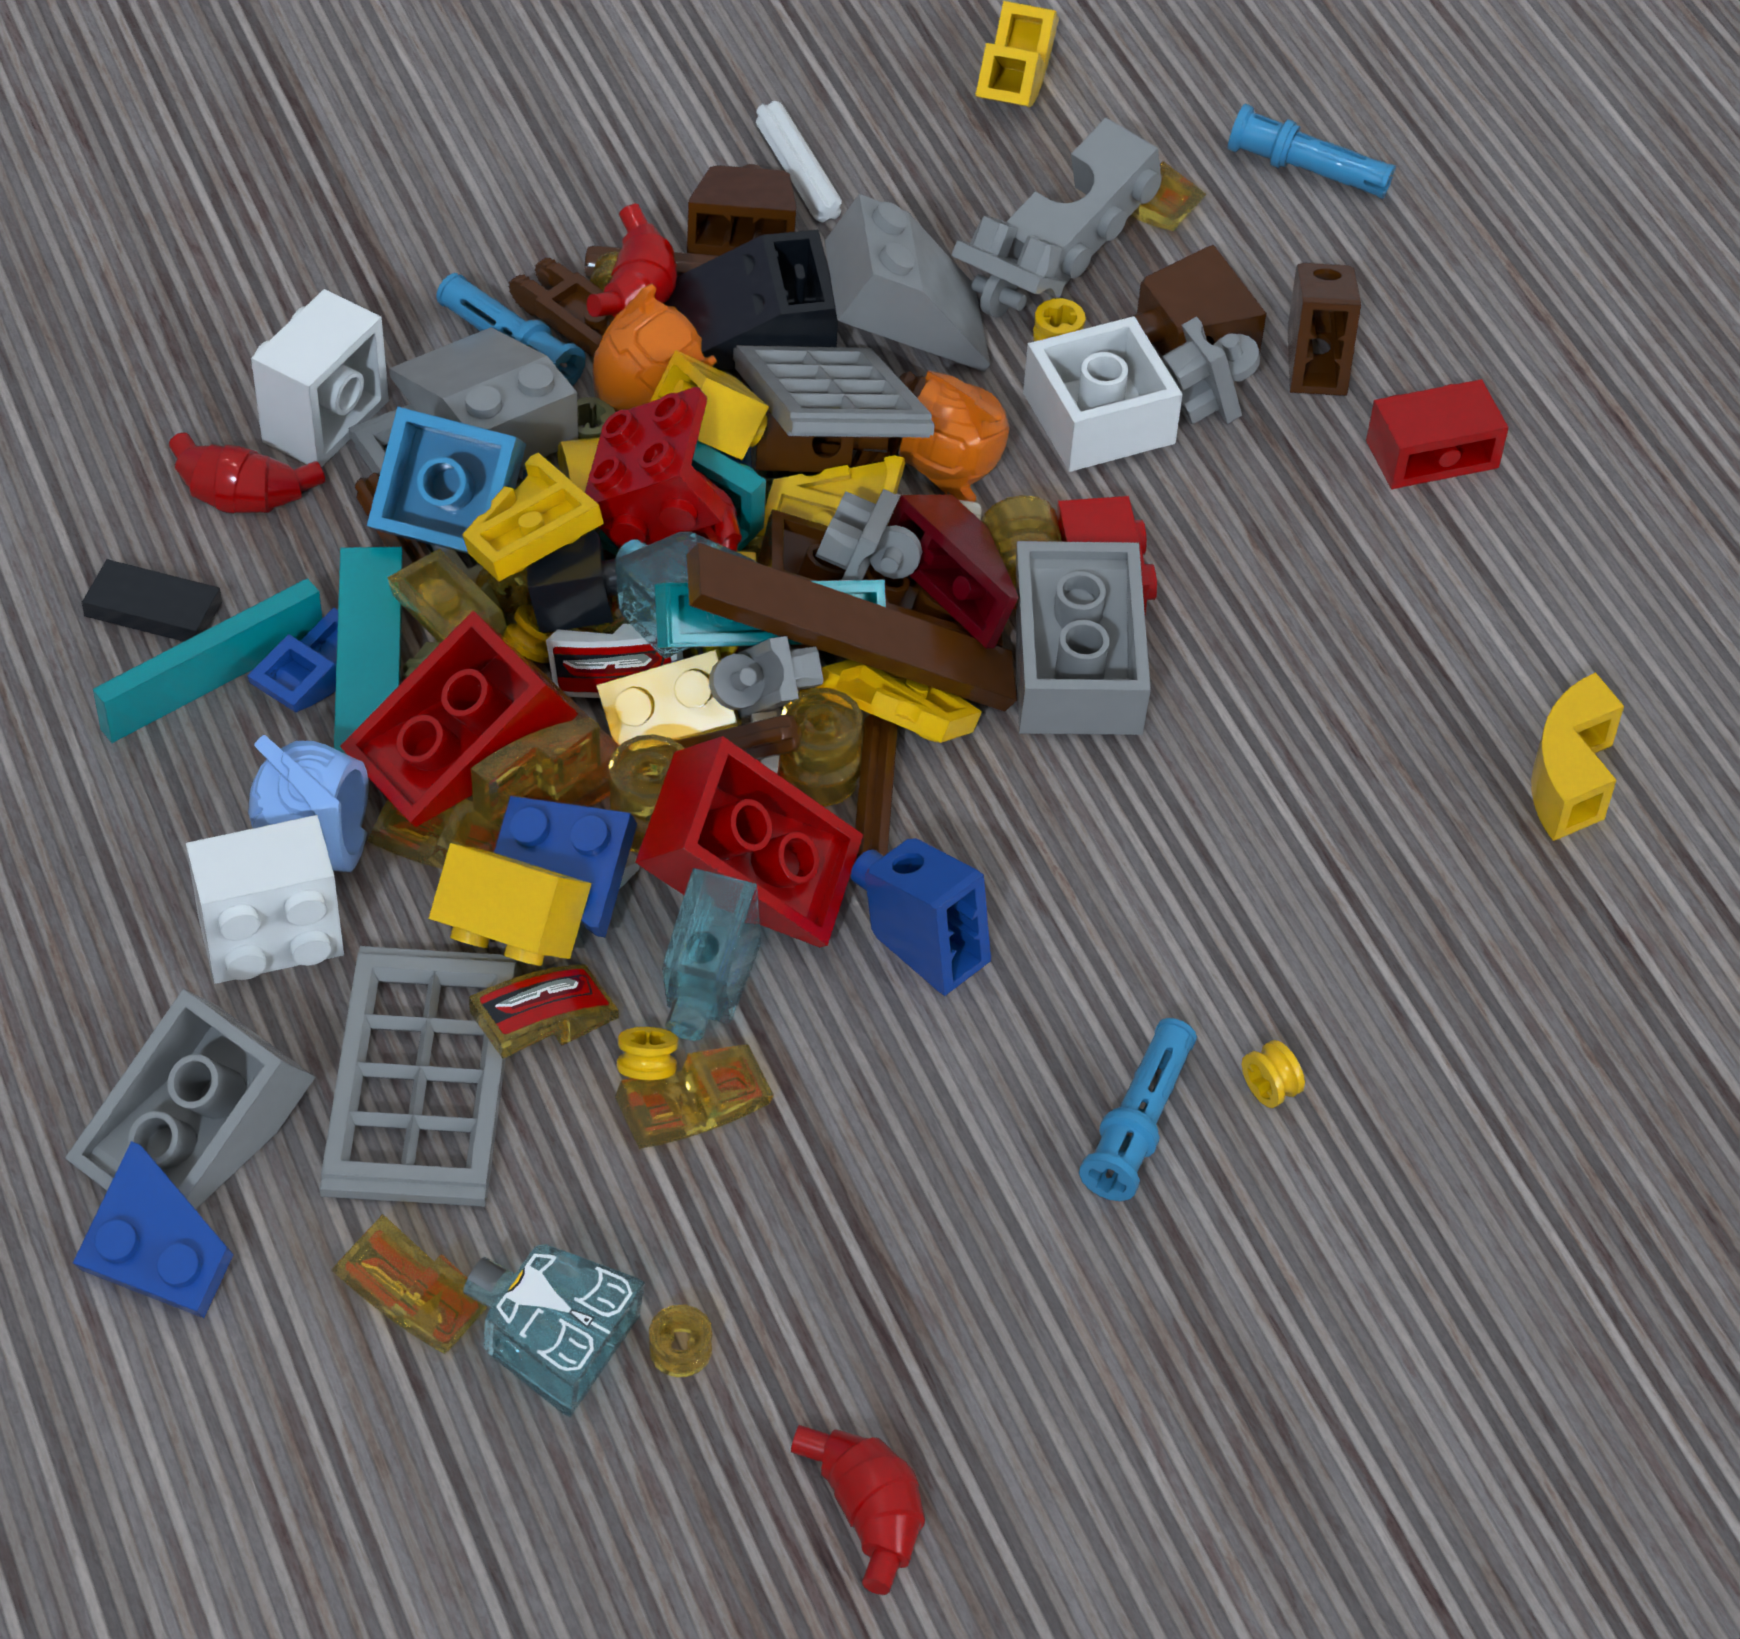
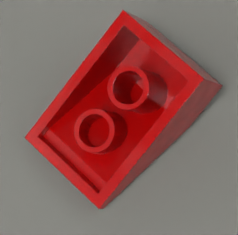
(450, 716)
(752, 825)

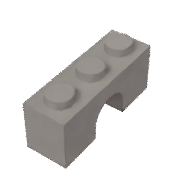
(1115, 174)

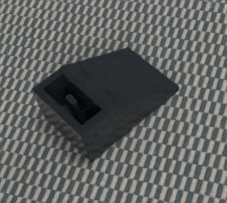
(761, 296)

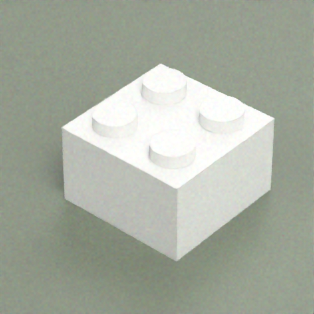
(320, 378)
(1102, 393)
(266, 899)

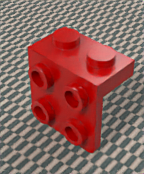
(646, 471)

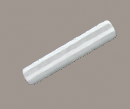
(798, 161)

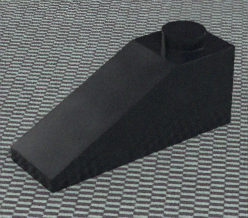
(573, 585)

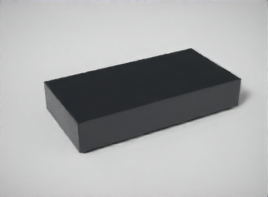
(151, 601)

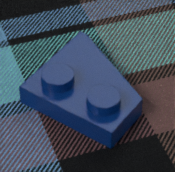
(573, 842)
(153, 1239)

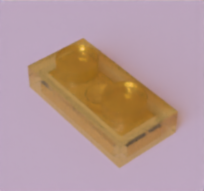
(442, 595)

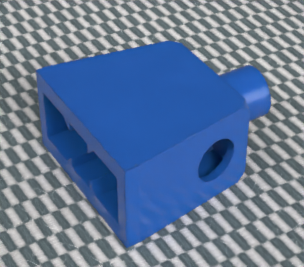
(927, 911)

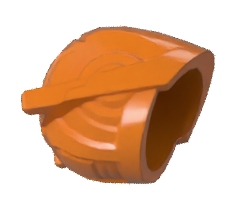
(639, 350)
(966, 438)

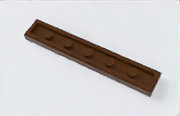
(849, 627)

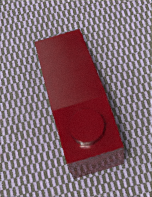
(959, 563)

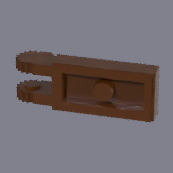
(562, 303)

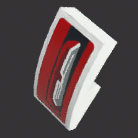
(590, 658)

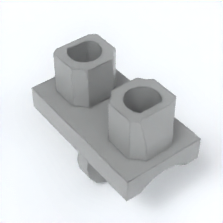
(1032, 270)
(1208, 371)
(861, 537)
(764, 676)

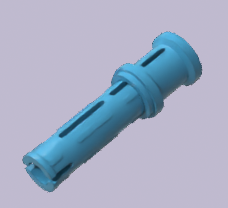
(1287, 145)
(487, 312)
(1124, 1153)

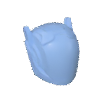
(312, 781)

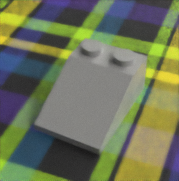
(903, 284)
(496, 387)
(1080, 638)
(195, 1100)

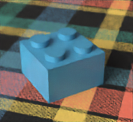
(440, 478)

